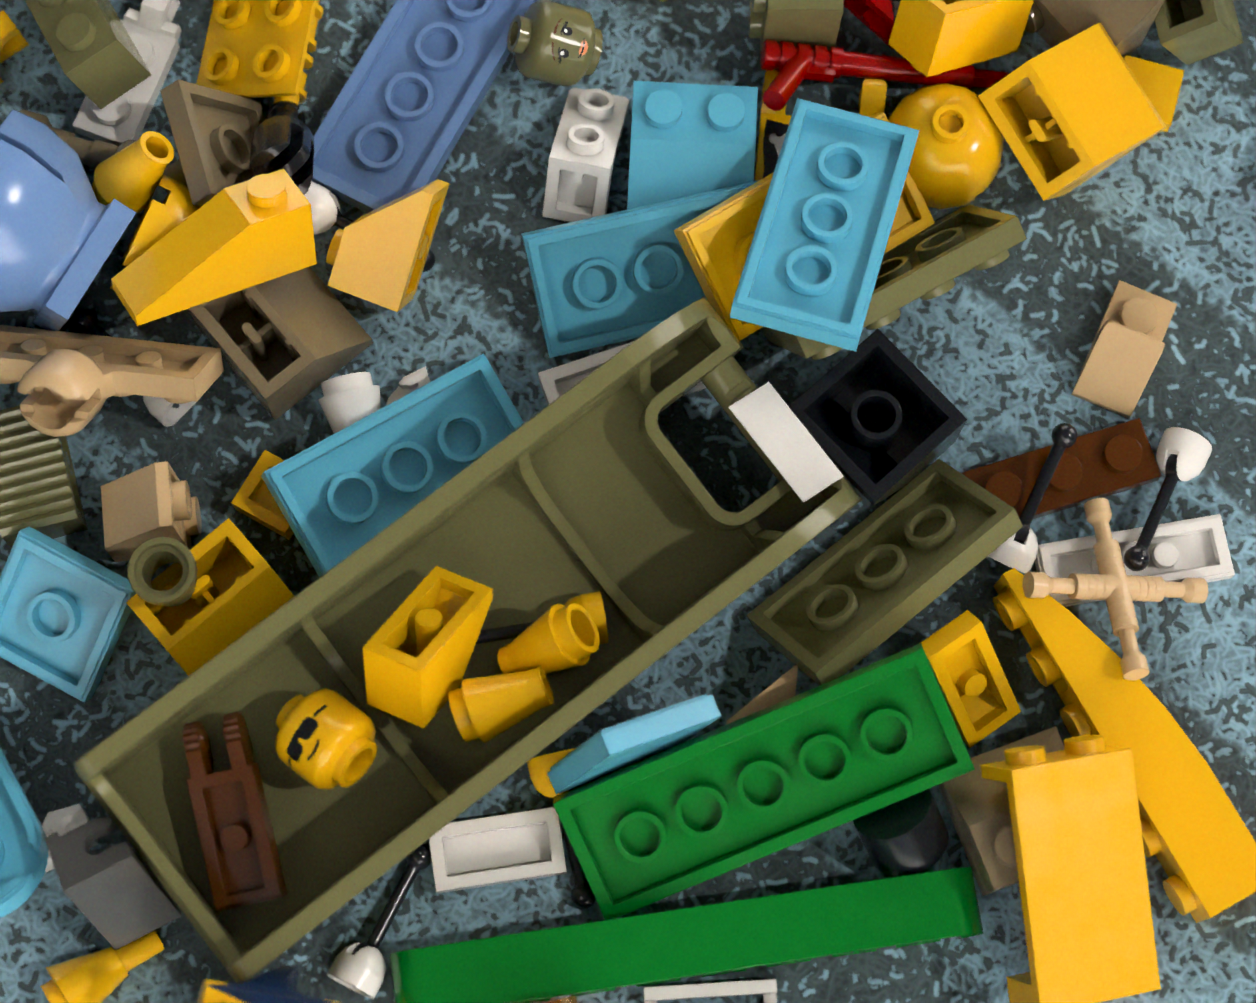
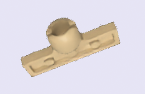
(77, 372)

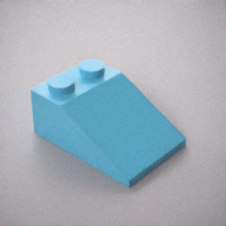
(689, 139)

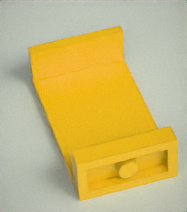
(1079, 872)

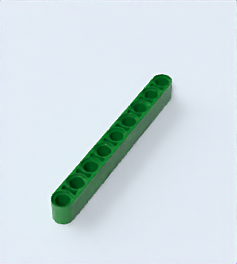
(692, 941)

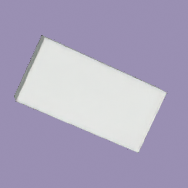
(497, 850)

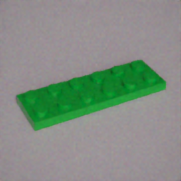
(763, 783)

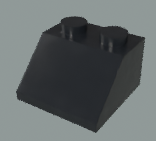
(878, 418)

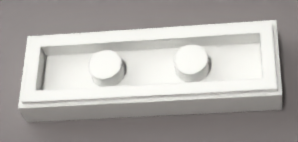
(1176, 552)

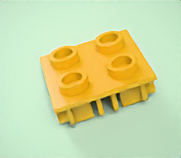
(260, 48)

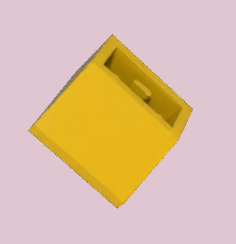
(1072, 112)
(230, 598)

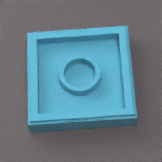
(60, 613)
(633, 741)

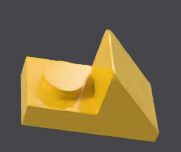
(970, 678)

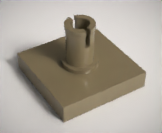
(211, 137)

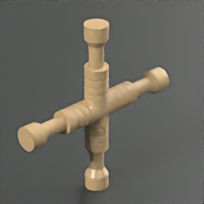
(1115, 588)

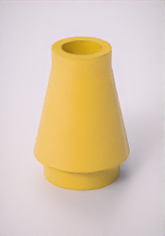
(133, 172)
(555, 641)
(498, 702)

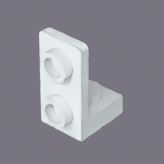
(584, 155)

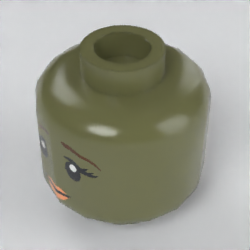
(555, 43)

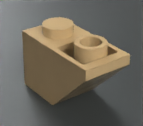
(147, 507)

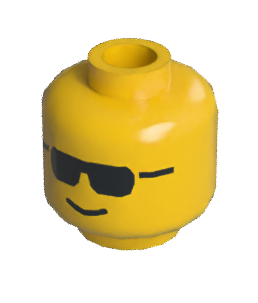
(325, 739)

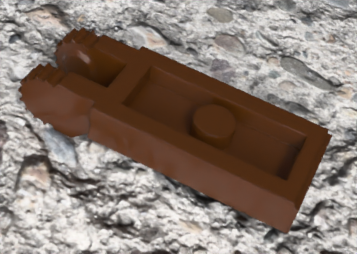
(233, 818)

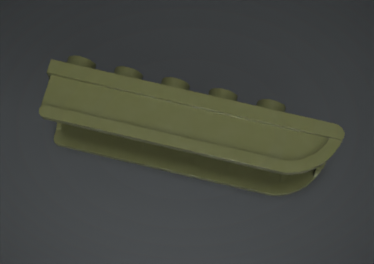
(551, 512)

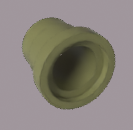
(149, 558)

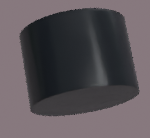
(904, 835)

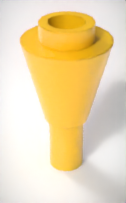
(98, 974)

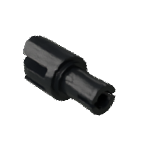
(284, 144)

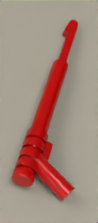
(825, 64)

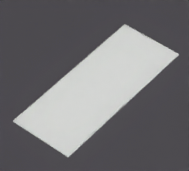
(786, 442)

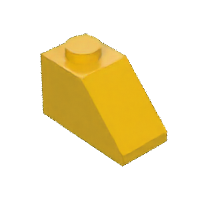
(387, 248)
(425, 646)

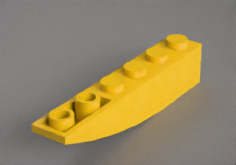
(1179, 799)

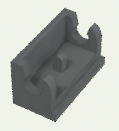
(110, 886)

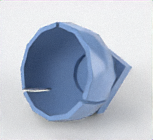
(49, 223)

